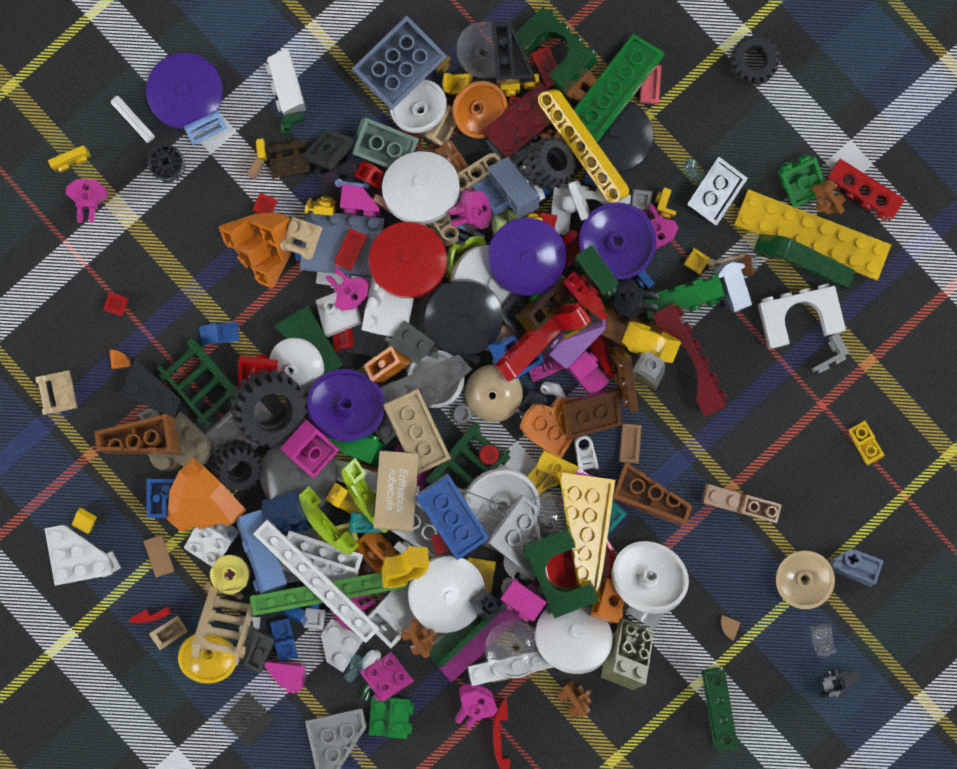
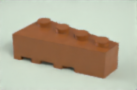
(143, 437)
(645, 495)

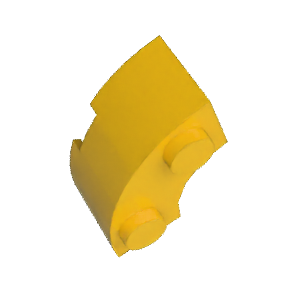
(641, 339)
(405, 567)

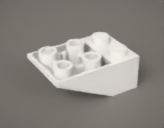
(392, 615)

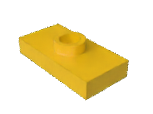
(552, 465)

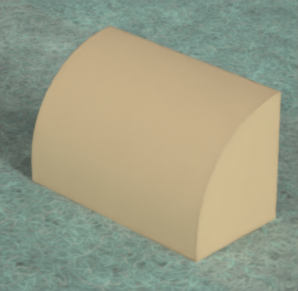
(442, 131)

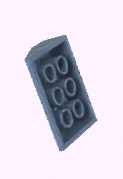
(399, 63)
(331, 238)

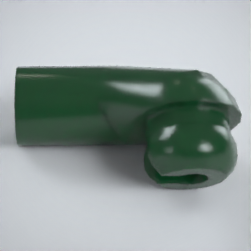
(289, 120)
(367, 692)

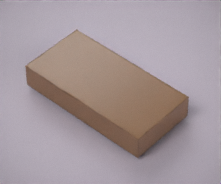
(630, 443)
(159, 556)

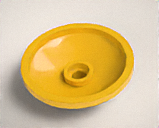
(210, 665)

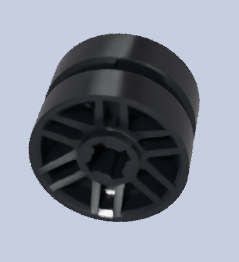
(170, 154)

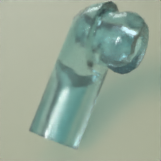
(691, 170)
(356, 666)

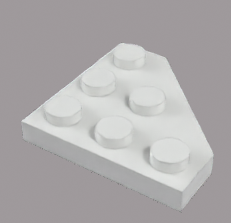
(74, 556)

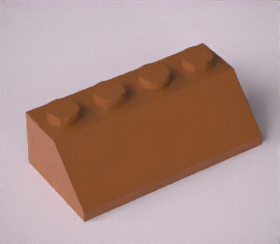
(617, 327)

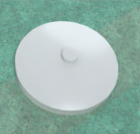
(420, 187)
(475, 266)
(503, 486)
(650, 577)
(444, 594)
(573, 641)

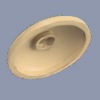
(488, 380)
(810, 593)

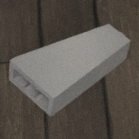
(648, 369)

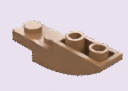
(741, 503)

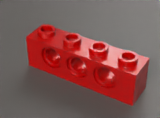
(892, 201)

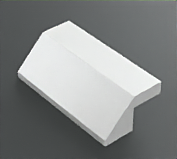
(326, 558)

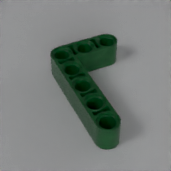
(805, 258)

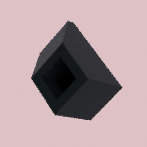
(487, 605)

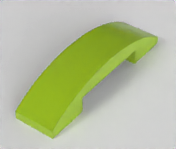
(359, 490)
(323, 526)

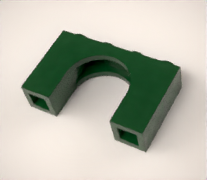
(579, 57)
(595, 269)
(560, 600)

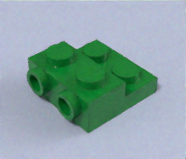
(800, 178)
(391, 717)

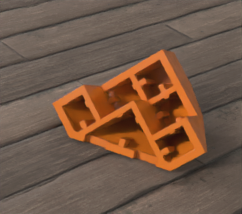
(258, 244)
(200, 500)

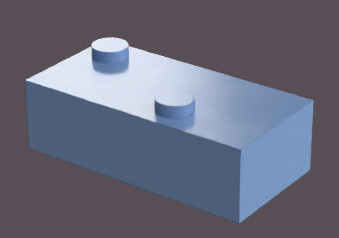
(263, 562)

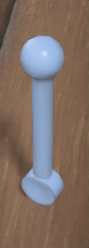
(339, 183)

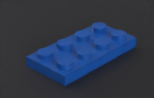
(452, 517)

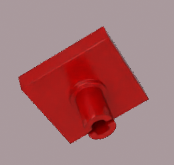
(253, 364)

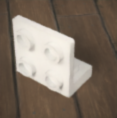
(211, 542)

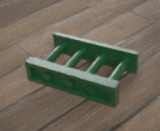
(205, 365)
(462, 449)
(719, 708)

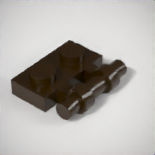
(288, 165)

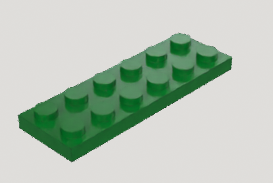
(617, 85)

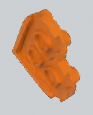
(546, 427)

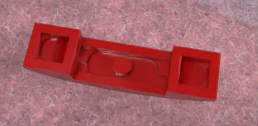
(501, 714)

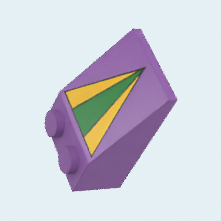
(572, 343)

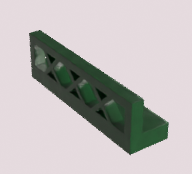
(455, 641)

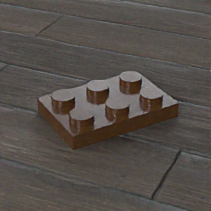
(624, 377)
(592, 413)

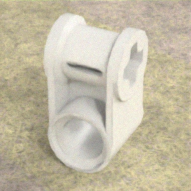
(585, 457)

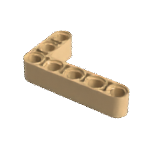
(469, 181)

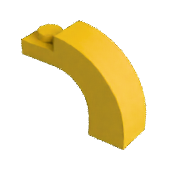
(341, 498)

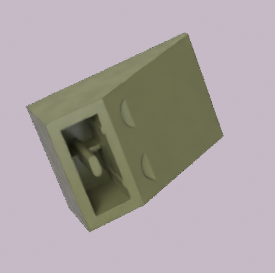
(629, 655)

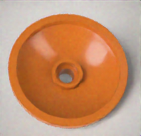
(490, 104)

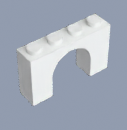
(563, 218)
(822, 300)

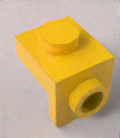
(454, 83)
(662, 199)

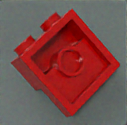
(586, 294)

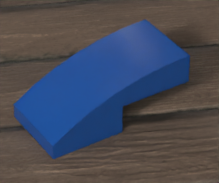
(285, 640)

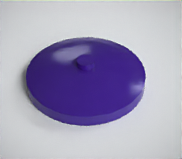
(183, 89)
(620, 237)
(526, 256)
(345, 405)

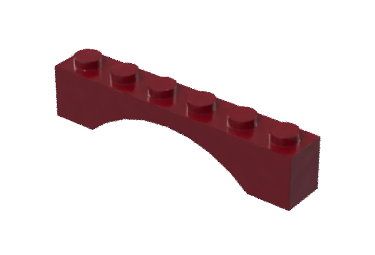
(670, 321)

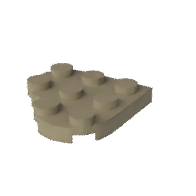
(192, 444)

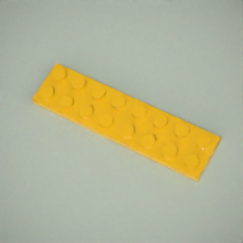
(771, 217)

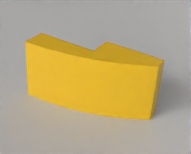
(513, 89)
(866, 443)

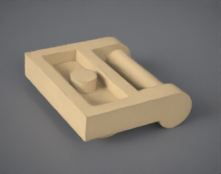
(303, 231)
(62, 389)

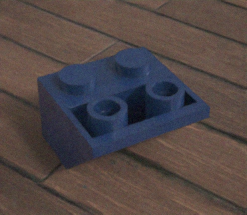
(286, 513)

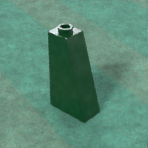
(305, 326)

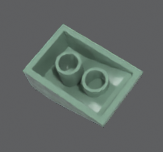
(381, 143)

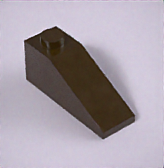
(544, 306)

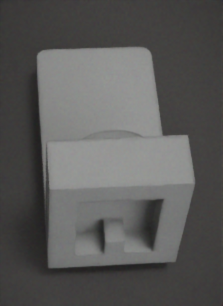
(836, 345)

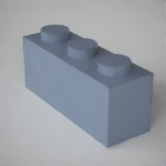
(514, 187)

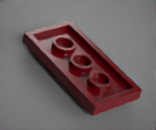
(519, 123)

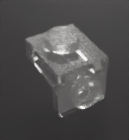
(823, 640)

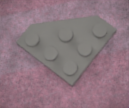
(515, 530)
(334, 737)

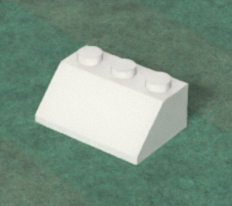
(285, 83)
(385, 312)

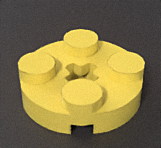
(236, 565)

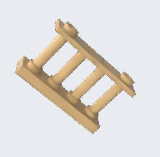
(205, 629)

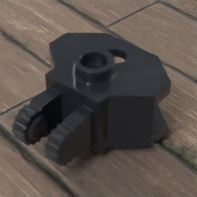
(631, 300)
(837, 682)

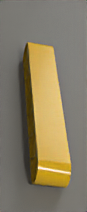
(591, 150)

